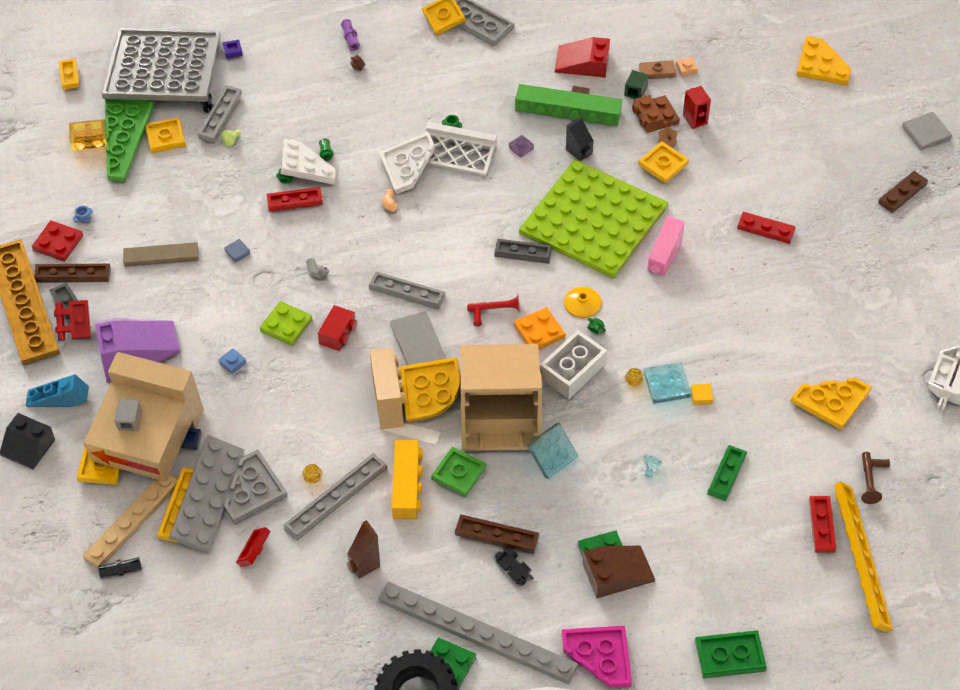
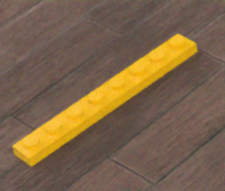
(864, 561)

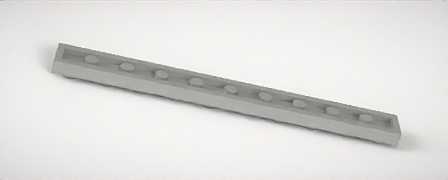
(478, 632)

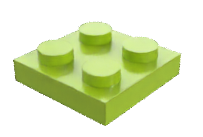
(286, 323)

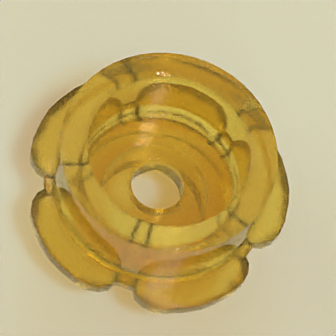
(634, 373)
(312, 469)

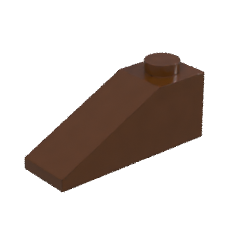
(364, 551)

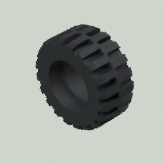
(414, 666)

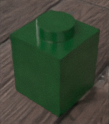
(636, 84)

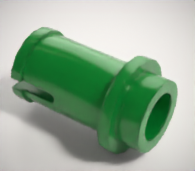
(325, 150)

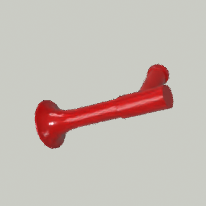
(478, 307)

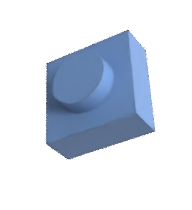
(232, 361)

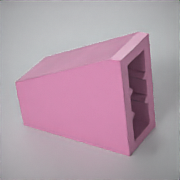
(666, 246)

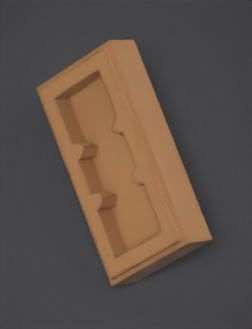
(658, 69)

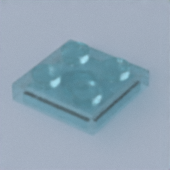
(667, 383)
(552, 450)

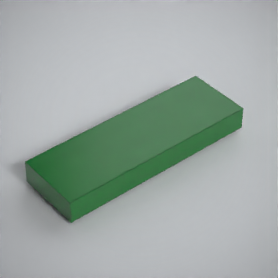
(727, 473)

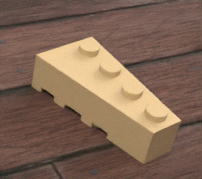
(387, 387)

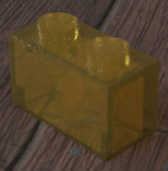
(87, 134)

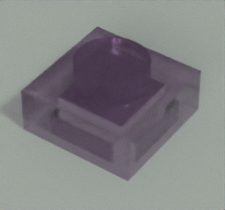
(521, 146)

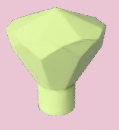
(229, 137)

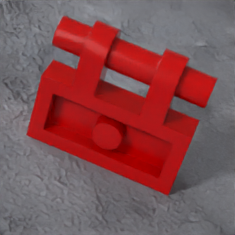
(79, 320)

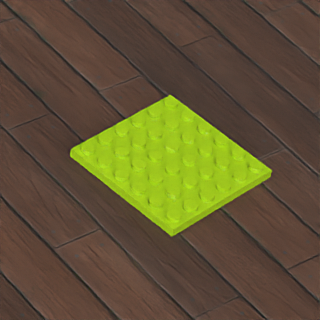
(593, 218)

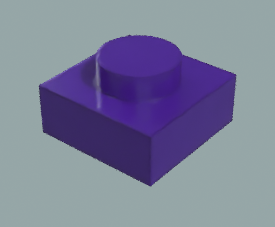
(232, 49)

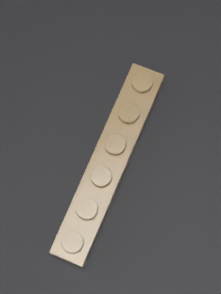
(130, 521)

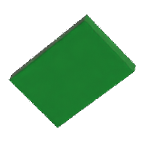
(730, 654)

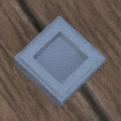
(237, 250)

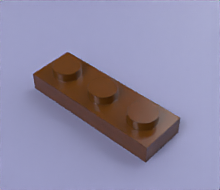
(903, 191)

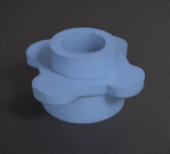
(82, 214)

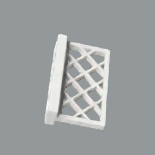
(461, 137)

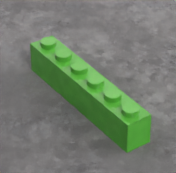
(568, 104)

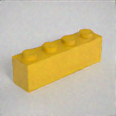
(405, 479)

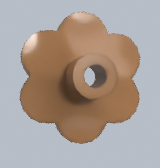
(668, 136)

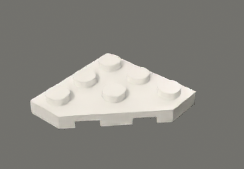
(407, 161)
(304, 163)

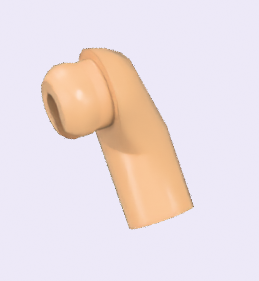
(388, 201)

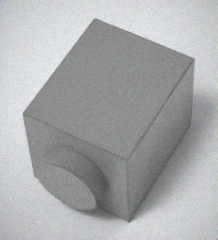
(128, 414)

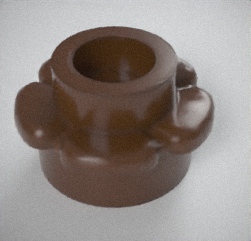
(357, 62)

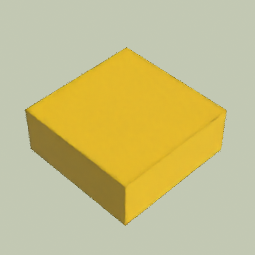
(701, 394)

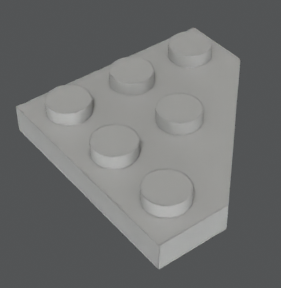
(253, 488)

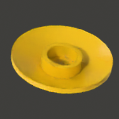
(582, 302)

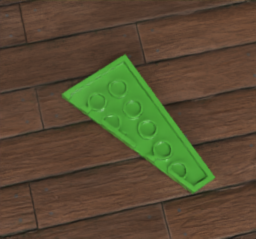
(124, 133)

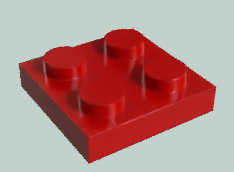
(57, 240)

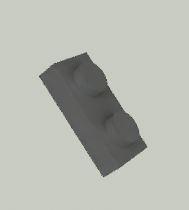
(63, 294)

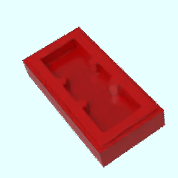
(253, 547)

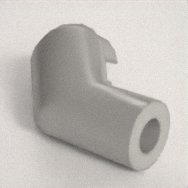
(320, 273)

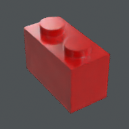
(696, 107)
(336, 328)

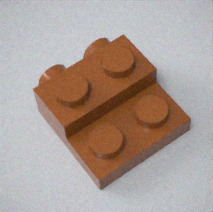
(655, 113)

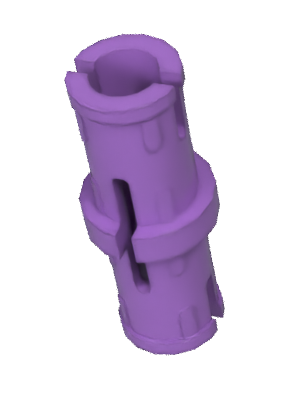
(350, 34)

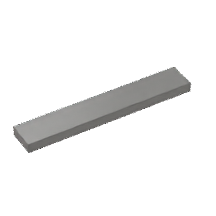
(335, 496)

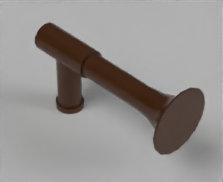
(872, 496)

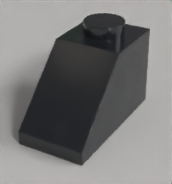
(578, 139)

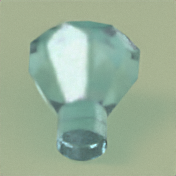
(651, 464)

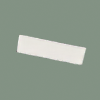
(416, 432)

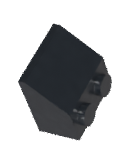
(26, 441)

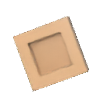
(687, 66)

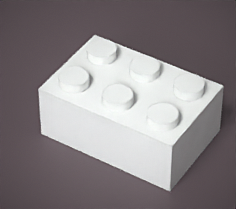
(573, 364)

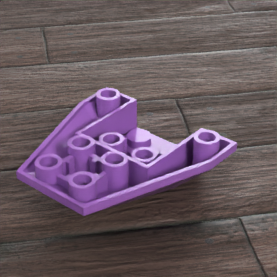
(136, 337)

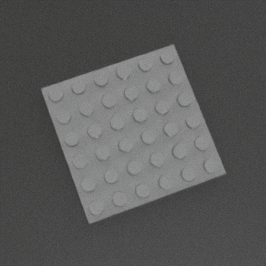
(162, 65)

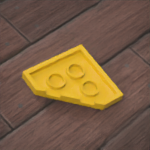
(822, 62)
(832, 400)

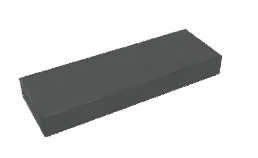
(523, 251)

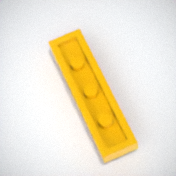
(175, 504)

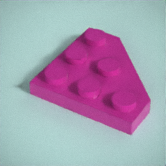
(600, 652)

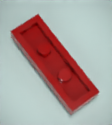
(294, 199)
(766, 227)
(822, 524)

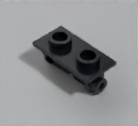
(519, 570)

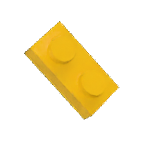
(69, 74)

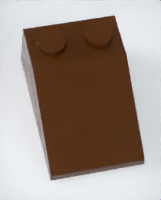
(616, 569)

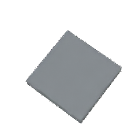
(927, 130)

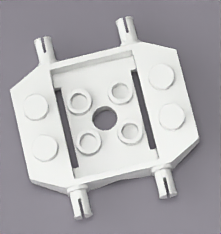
(942, 377)

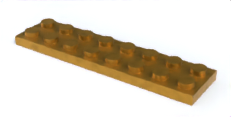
(24, 305)

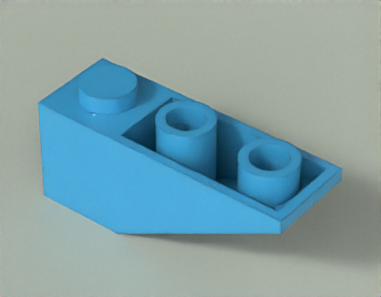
(59, 393)

